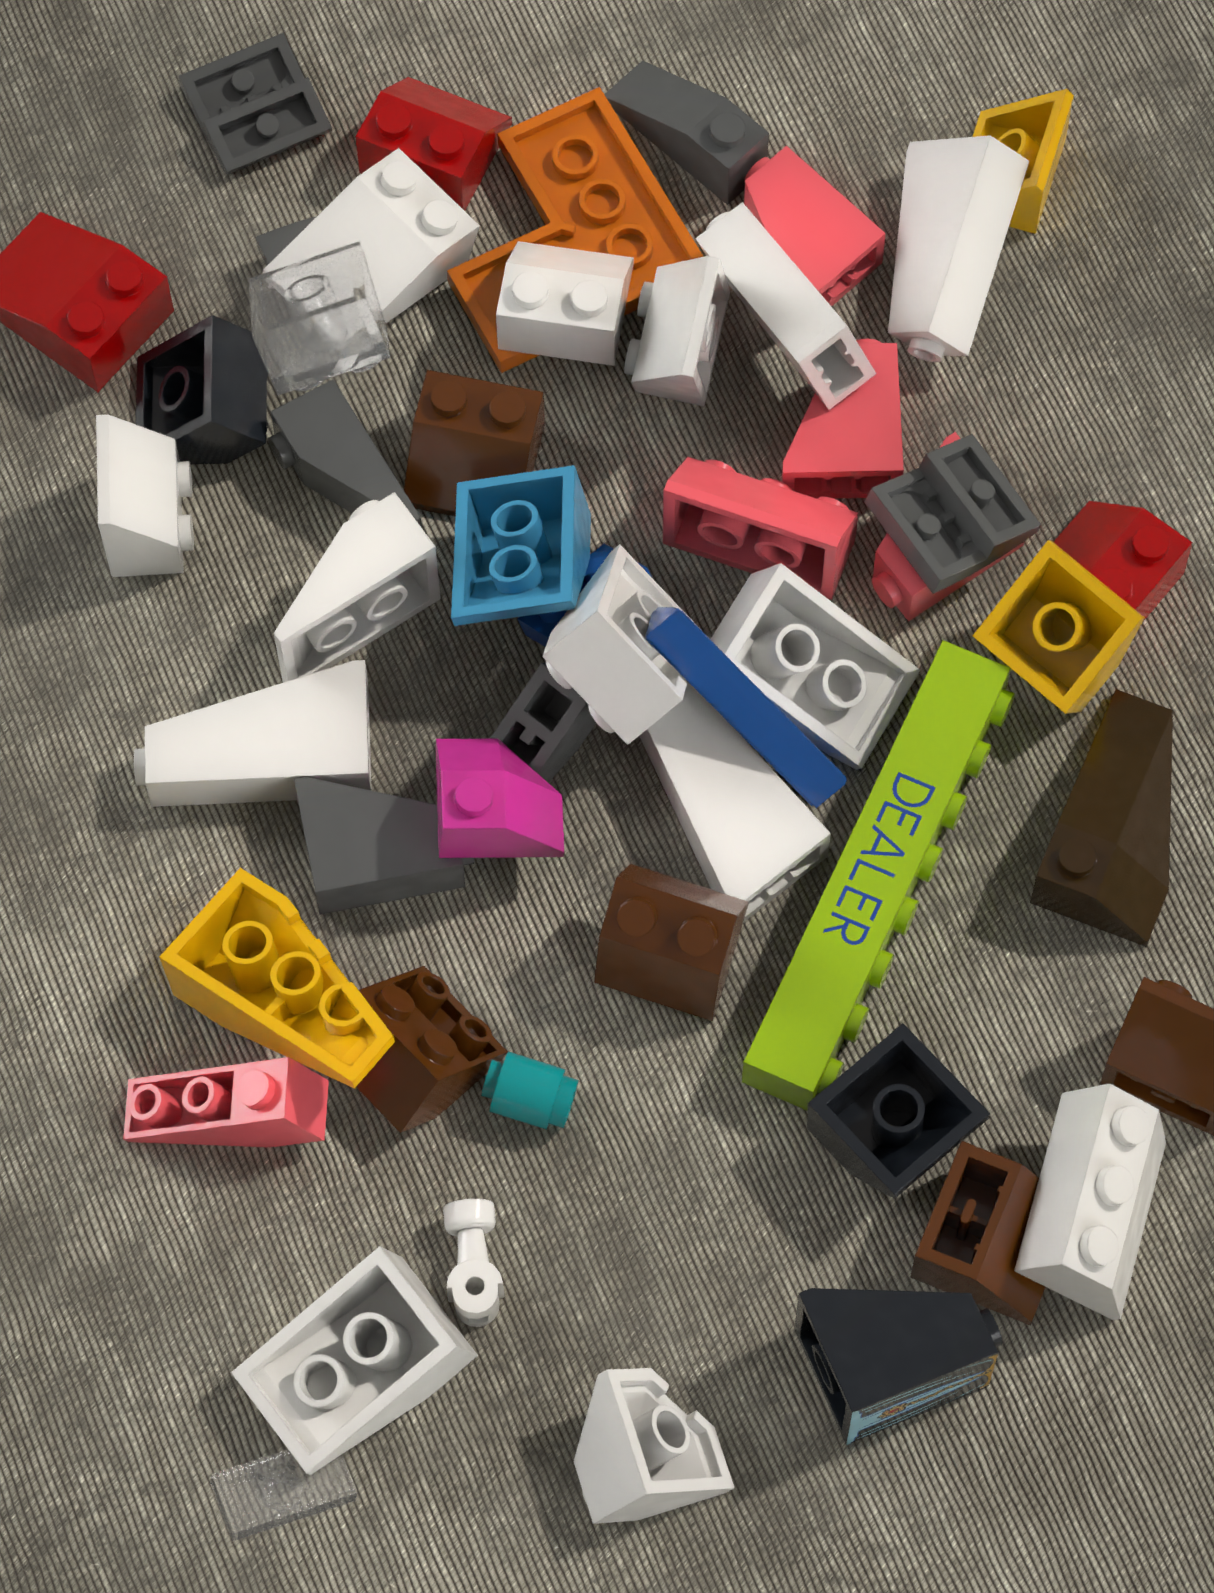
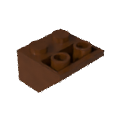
(435, 1052)
(1167, 1053)
(979, 1234)

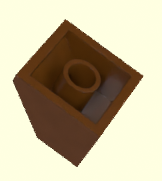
(469, 433)
(668, 941)

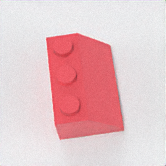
(757, 523)

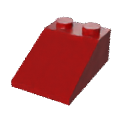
(80, 297)

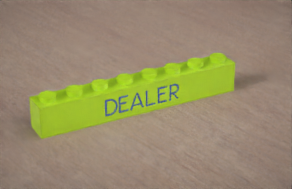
(877, 875)

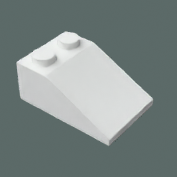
(404, 226)
(680, 330)
(363, 586)
(605, 651)
(815, 663)
(354, 1361)

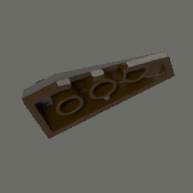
(1114, 832)

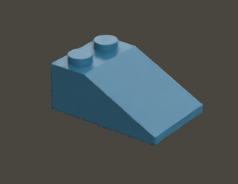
(519, 545)

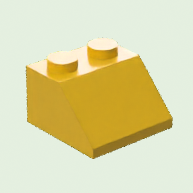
(1060, 629)

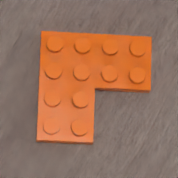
(590, 196)

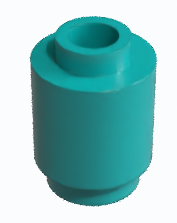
(529, 1091)

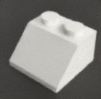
(563, 302)
(141, 499)

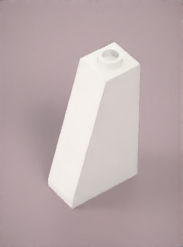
(950, 240)
(787, 305)
(262, 742)
(732, 805)

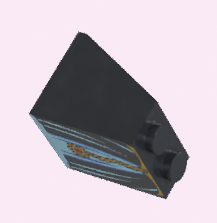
(894, 1352)

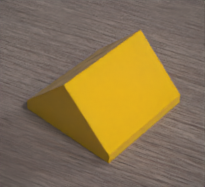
(1038, 133)

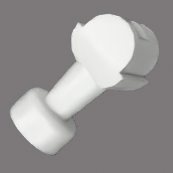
(474, 1282)

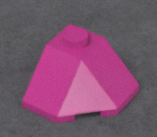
(494, 803)

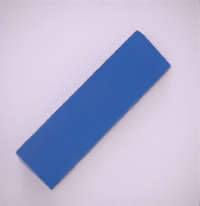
(743, 705)

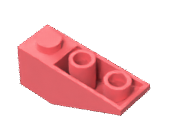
(229, 1106)

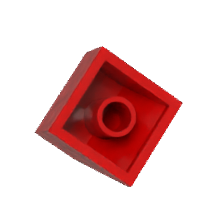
(437, 131)
(1127, 551)

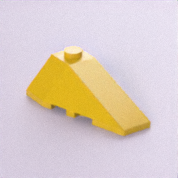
(271, 981)

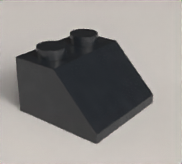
(205, 392)
(894, 1114)

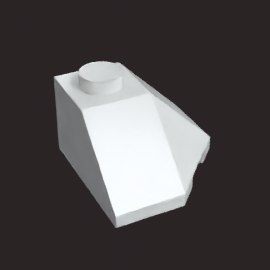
(644, 1451)

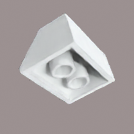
(1093, 1197)

